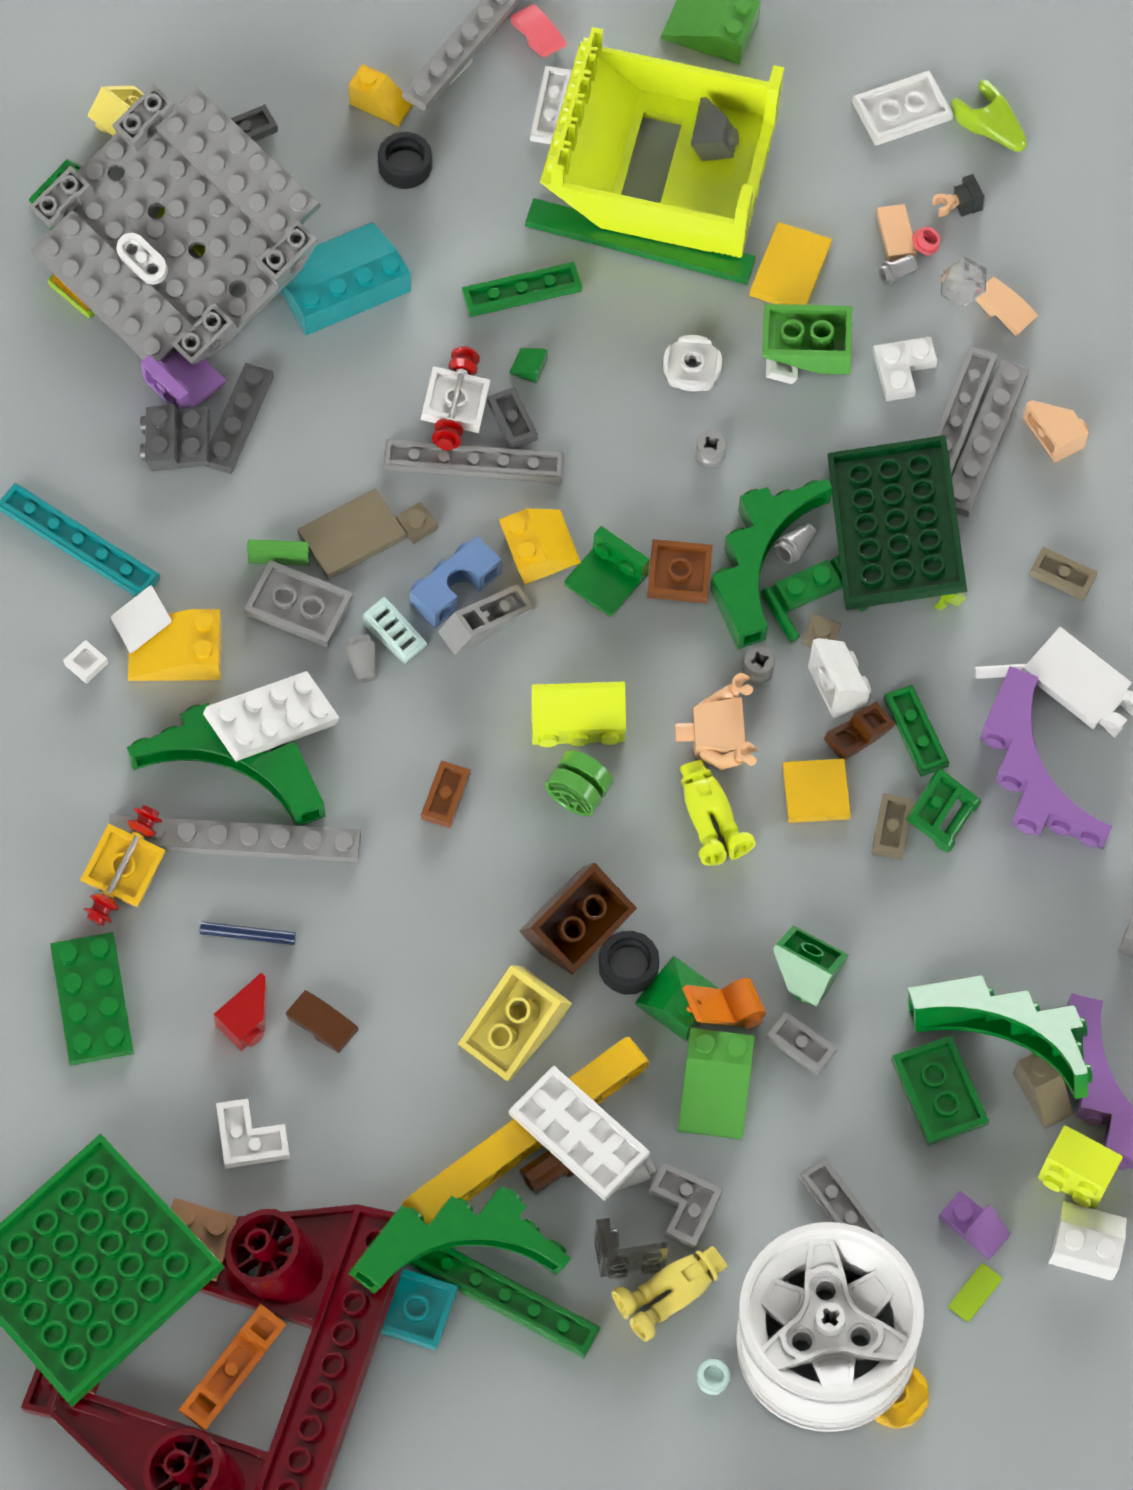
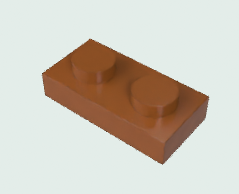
(445, 794)

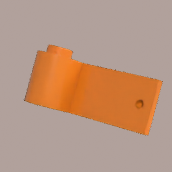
(731, 1006)

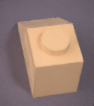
(1056, 429)

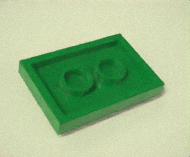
(939, 1090)

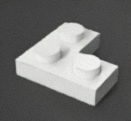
(897, 361)
(247, 1145)

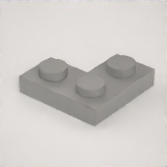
(694, 1200)

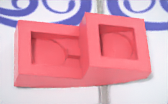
(539, 30)

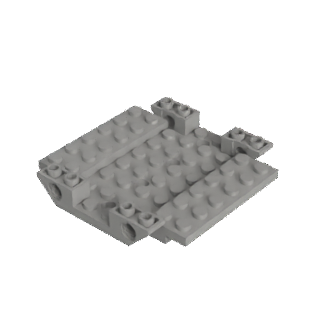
(214, 193)

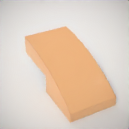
(1007, 306)

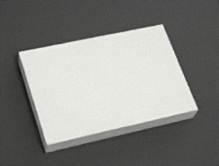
(902, 108)

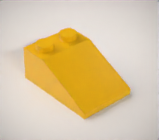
(182, 650)

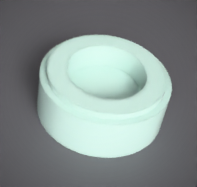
(713, 1376)

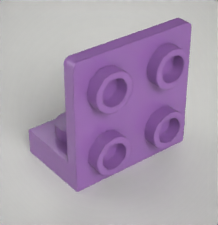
(180, 381)

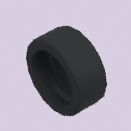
(407, 178)
(635, 940)

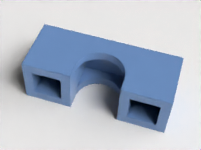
(471, 563)

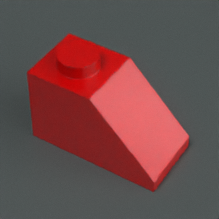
(244, 1014)

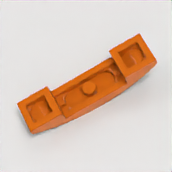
(232, 1367)

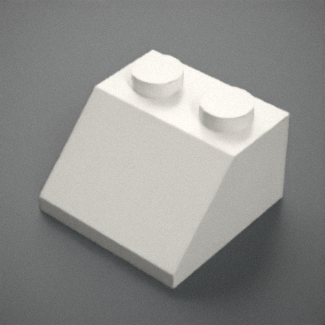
(838, 677)
(1088, 1241)

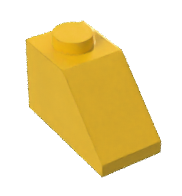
(378, 96)

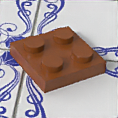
(679, 571)

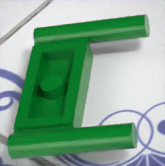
(802, 589)

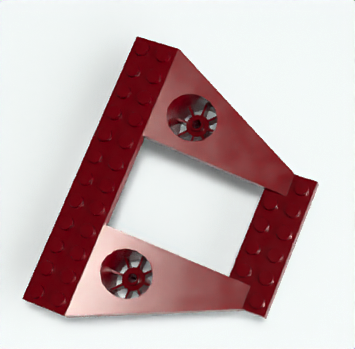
(307, 1291)

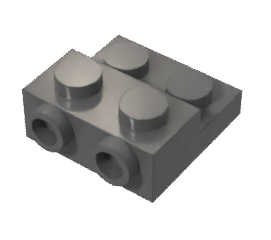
(175, 437)

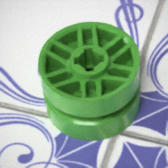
(579, 783)

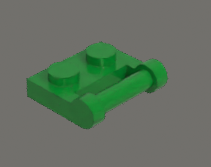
(936, 803)

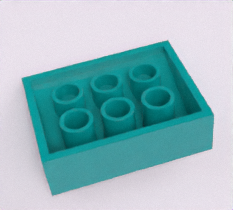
(346, 278)

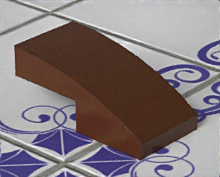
(860, 731)
(322, 1021)

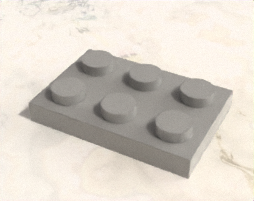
(298, 603)

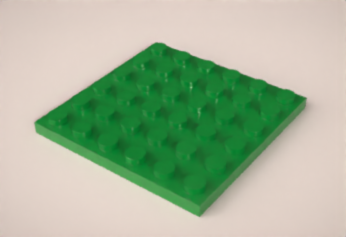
(94, 1269)

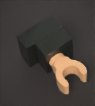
(967, 198)

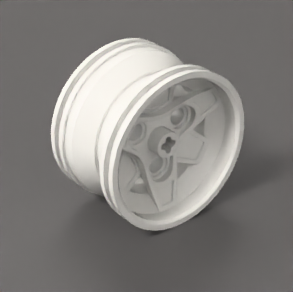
(828, 1326)

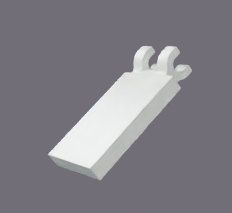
(1081, 682)

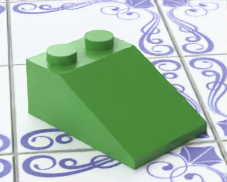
(713, 26)
(809, 337)
(716, 1083)

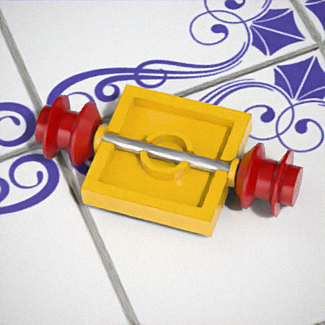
(123, 865)

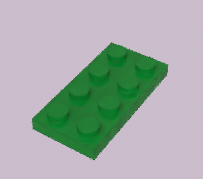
(91, 998)

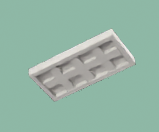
(271, 716)
(579, 1133)

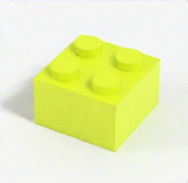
(1079, 1167)

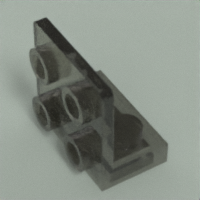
(619, 1262)

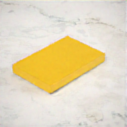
(790, 266)

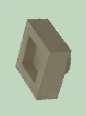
(417, 522)
(820, 628)

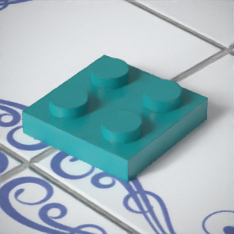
(420, 1310)

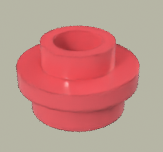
(926, 240)

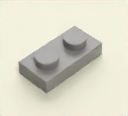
(801, 1043)

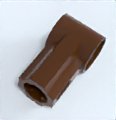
(543, 1172)

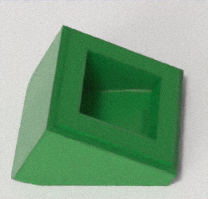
(529, 363)

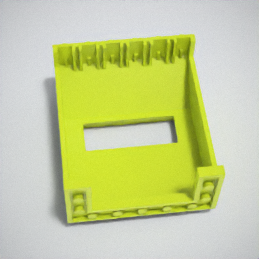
(597, 130)

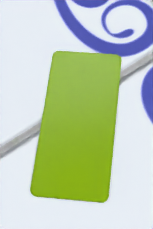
(975, 1292)

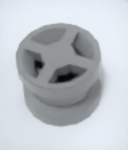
(707, 455)
(756, 671)

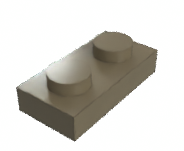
(1063, 573)
(892, 826)

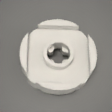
(688, 378)

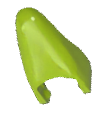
(993, 121)

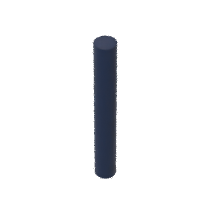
(248, 933)

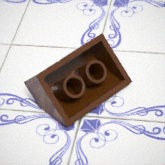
(578, 918)

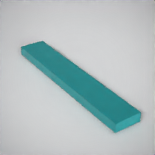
(77, 540)

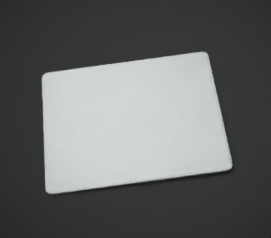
(140, 619)

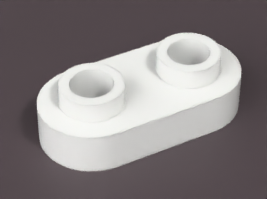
(143, 259)

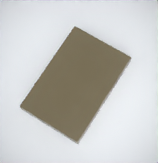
(352, 533)

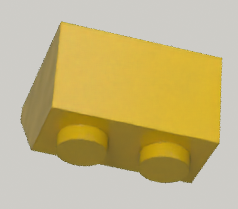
(539, 542)

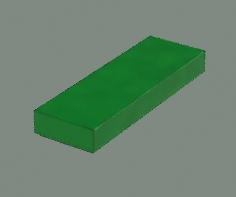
(916, 730)

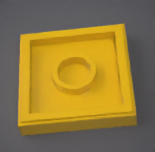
(816, 790)

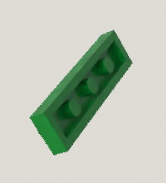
(521, 289)

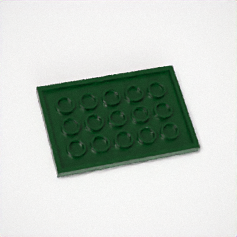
(896, 522)

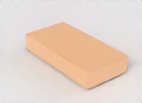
(895, 232)

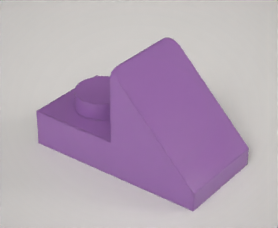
(976, 1225)

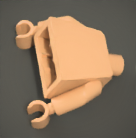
(719, 727)

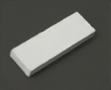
(549, 103)

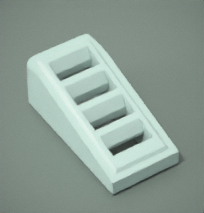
(382, 608)

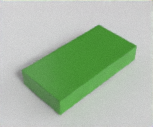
(278, 551)

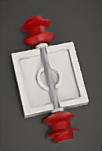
(455, 398)

